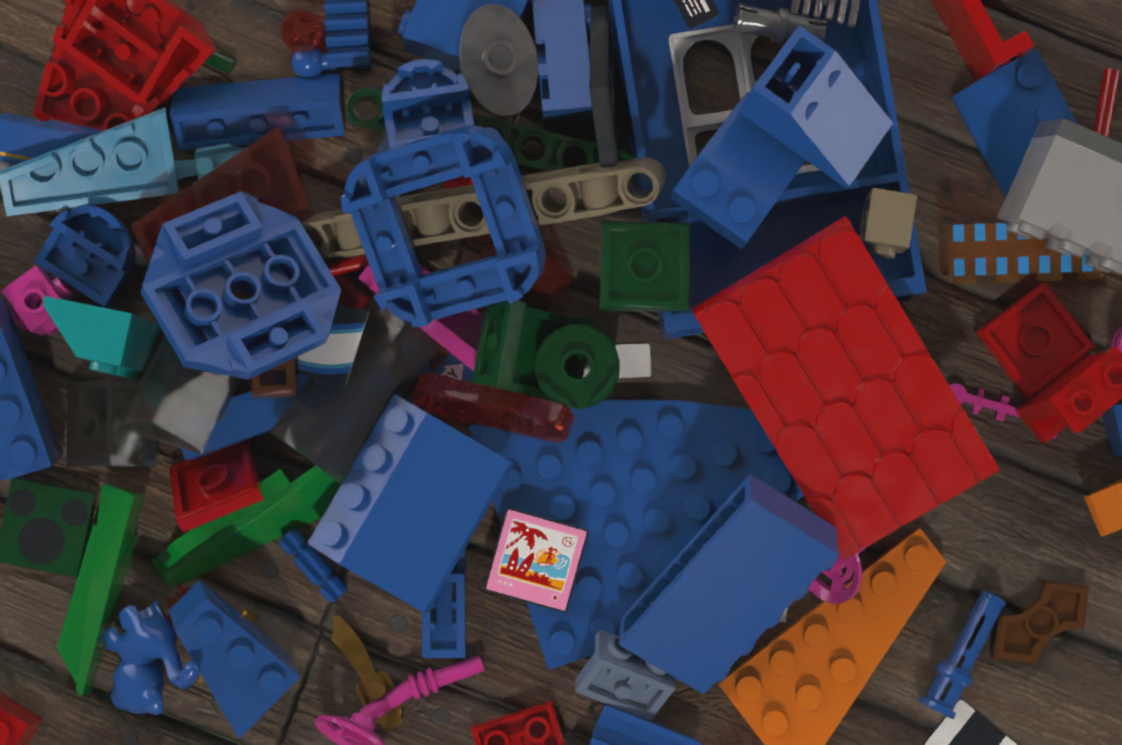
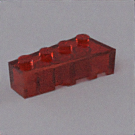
(260, 170)

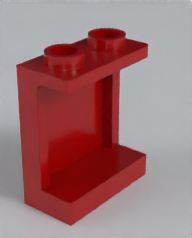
(978, 38)
(1075, 396)

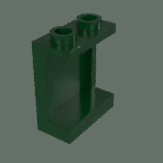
(510, 345)

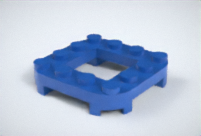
(387, 245)

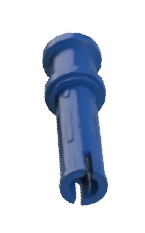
(988, 607)

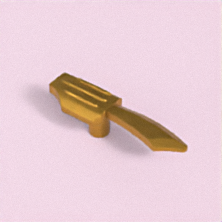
(373, 684)

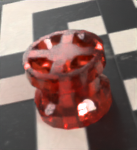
(299, 26)

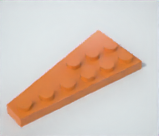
(817, 666)

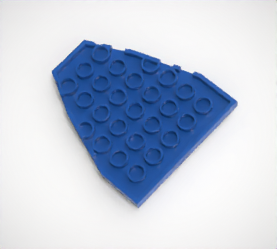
(642, 486)

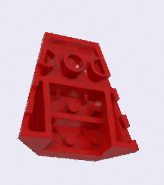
(119, 60)

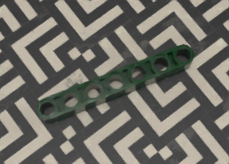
(513, 134)

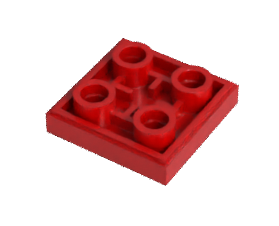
(523, 727)

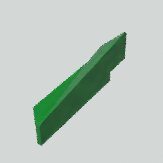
(285, 507)
(99, 584)

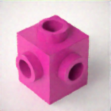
(27, 297)

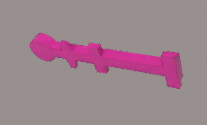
(979, 401)

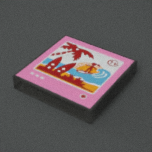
(536, 560)

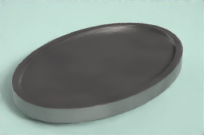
(498, 60)

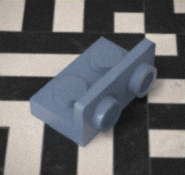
(623, 679)

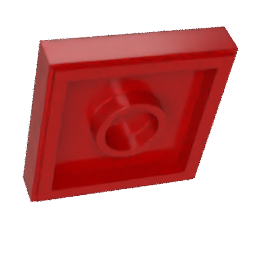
(1035, 340)
(215, 485)

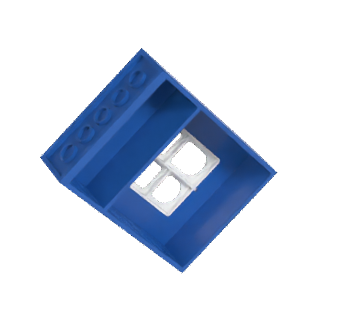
(649, 55)

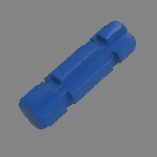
(313, 565)

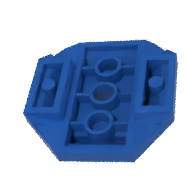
(248, 250)

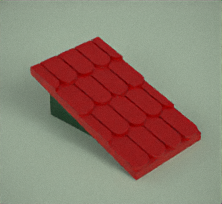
(845, 388)

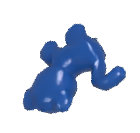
(140, 674)

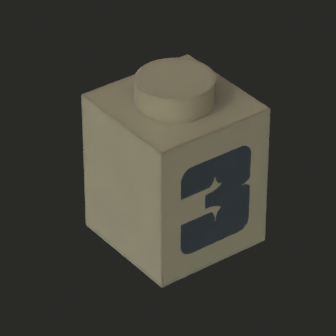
(887, 222)

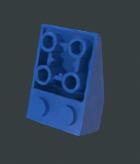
(817, 108)

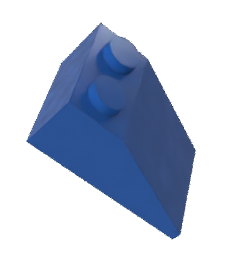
(737, 178)

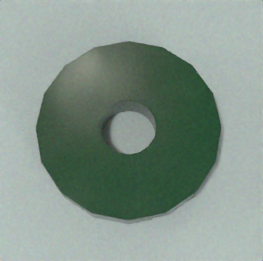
(583, 341)

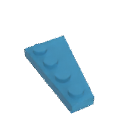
(103, 168)

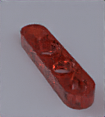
(493, 407)

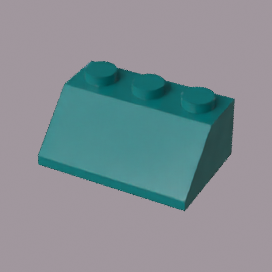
(108, 338)

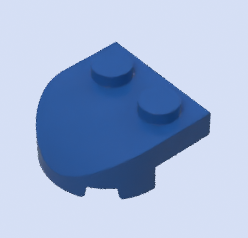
(424, 102)
(89, 252)

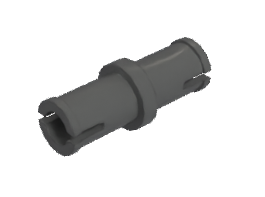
(775, 24)

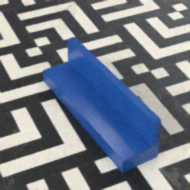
(250, 109)

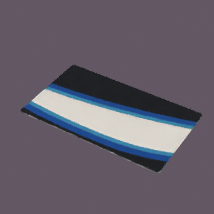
(335, 357)

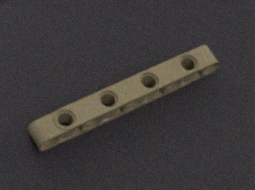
(445, 215)

